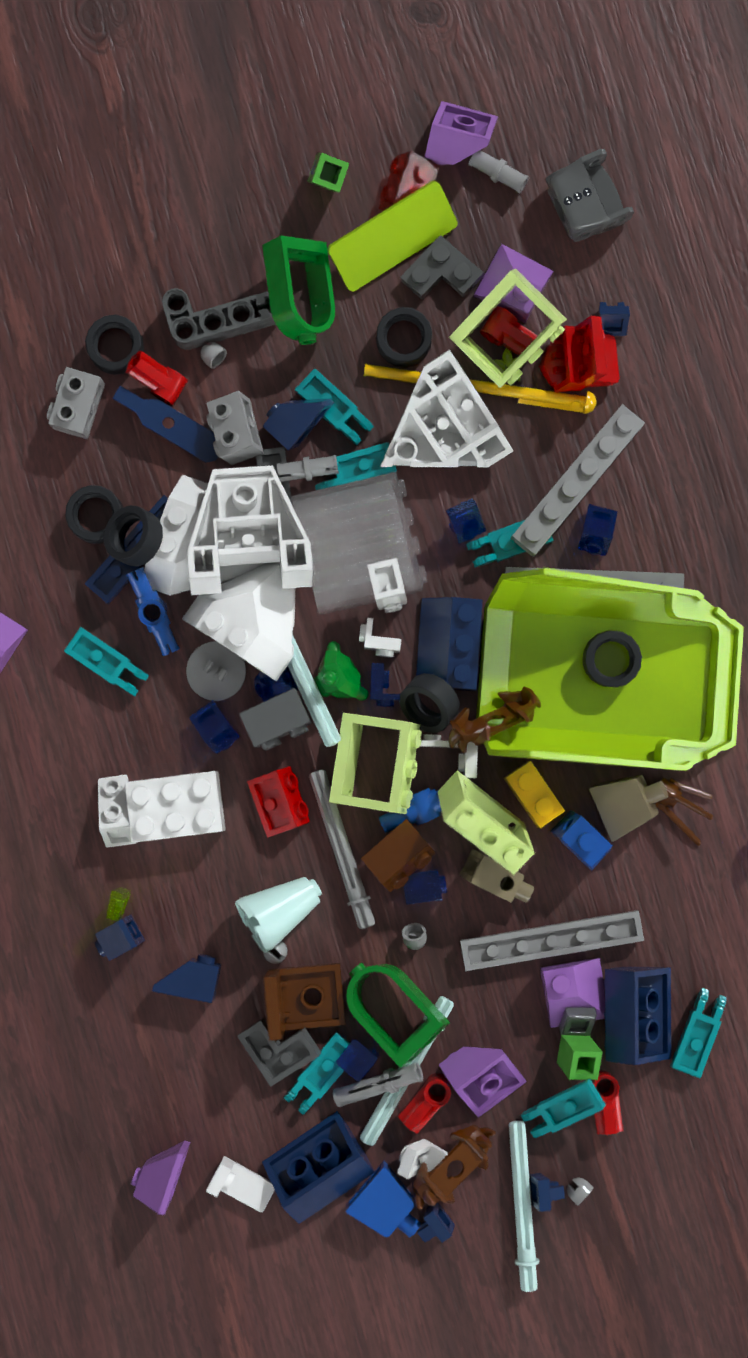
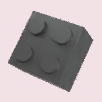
(276, 719)

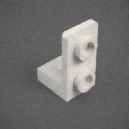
(387, 585)
(466, 762)
(113, 811)
(241, 1184)

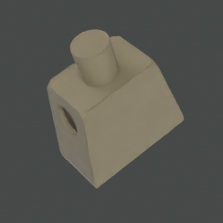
(627, 803)
(488, 874)

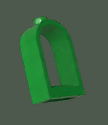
(280, 290)
(420, 1039)

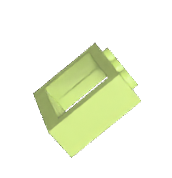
(531, 353)
(347, 760)
(485, 822)

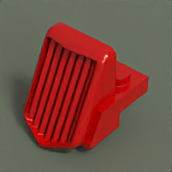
(581, 358)

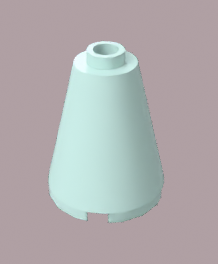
(277, 910)

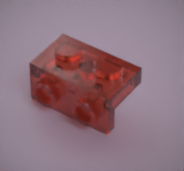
(407, 175)

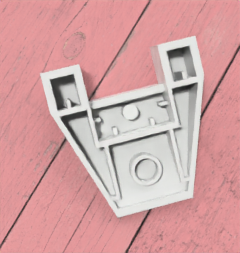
(247, 522)

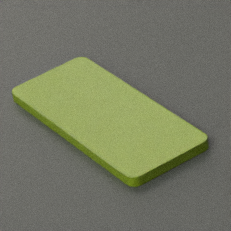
(392, 236)

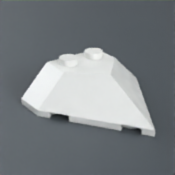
(446, 422)
(169, 567)
(250, 618)

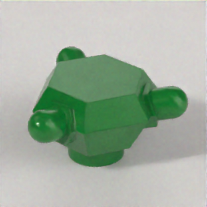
(339, 675)

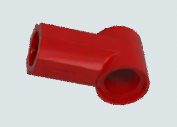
(504, 330)
(163, 381)
(424, 1104)
(609, 1119)

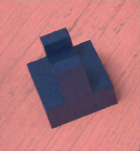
(614, 318)
(544, 1192)
(436, 1224)

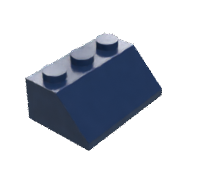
(450, 640)
(637, 1014)
(317, 1168)

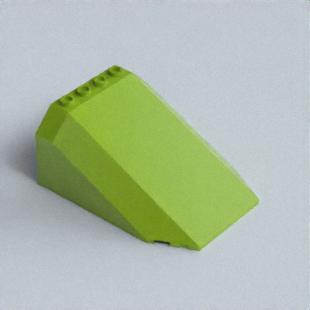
(665, 718)

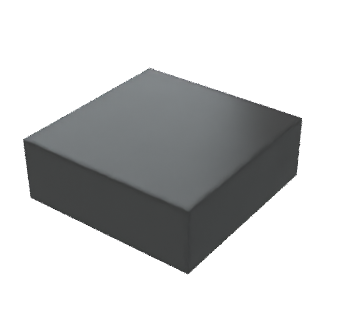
(577, 1021)

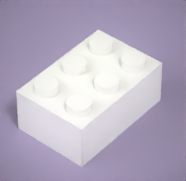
(175, 806)

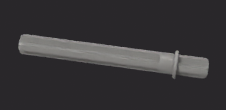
(342, 850)

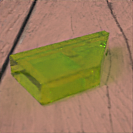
(117, 903)

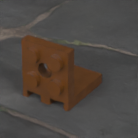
(286, 1000)

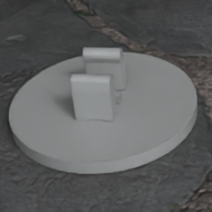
(215, 672)

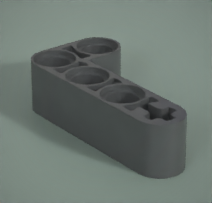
(224, 313)

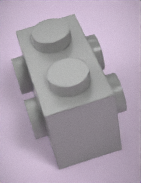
(75, 402)
(234, 428)

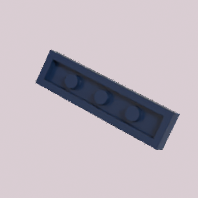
(110, 576)

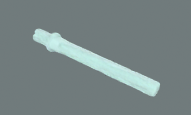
(313, 698)
(389, 1101)
(523, 1211)

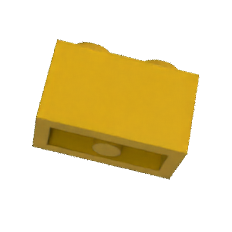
(534, 794)

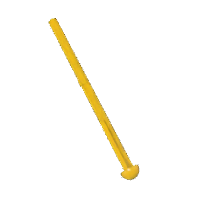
(526, 395)

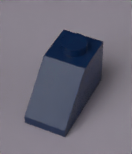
(295, 420)
(118, 938)
(192, 980)

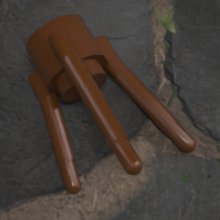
(674, 796)

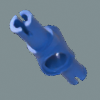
(159, 626)
(422, 809)

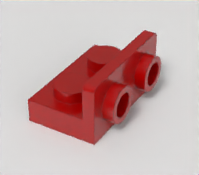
(279, 801)

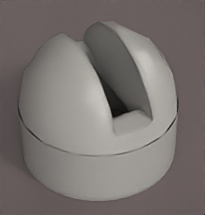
(213, 354)
(414, 936)
(281, 947)
(580, 1192)

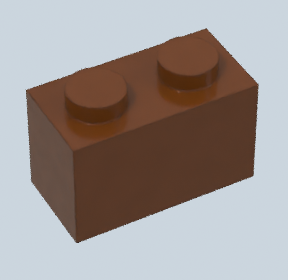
(398, 856)

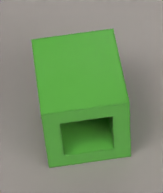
(328, 172)
(579, 1057)

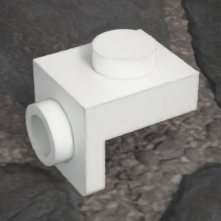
(382, 645)
(417, 1153)

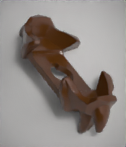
(518, 707)
(471, 1151)

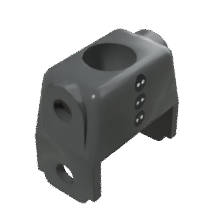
(587, 197)

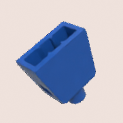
(581, 839)
(384, 1203)

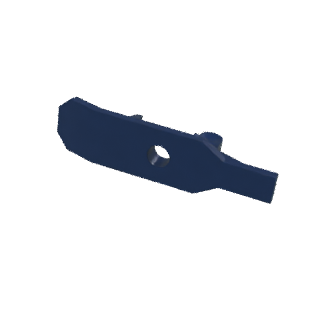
(185, 432)

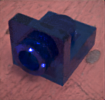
(465, 520)
(597, 530)
(380, 680)
(269, 688)
(214, 727)
(425, 887)
(357, 1060)

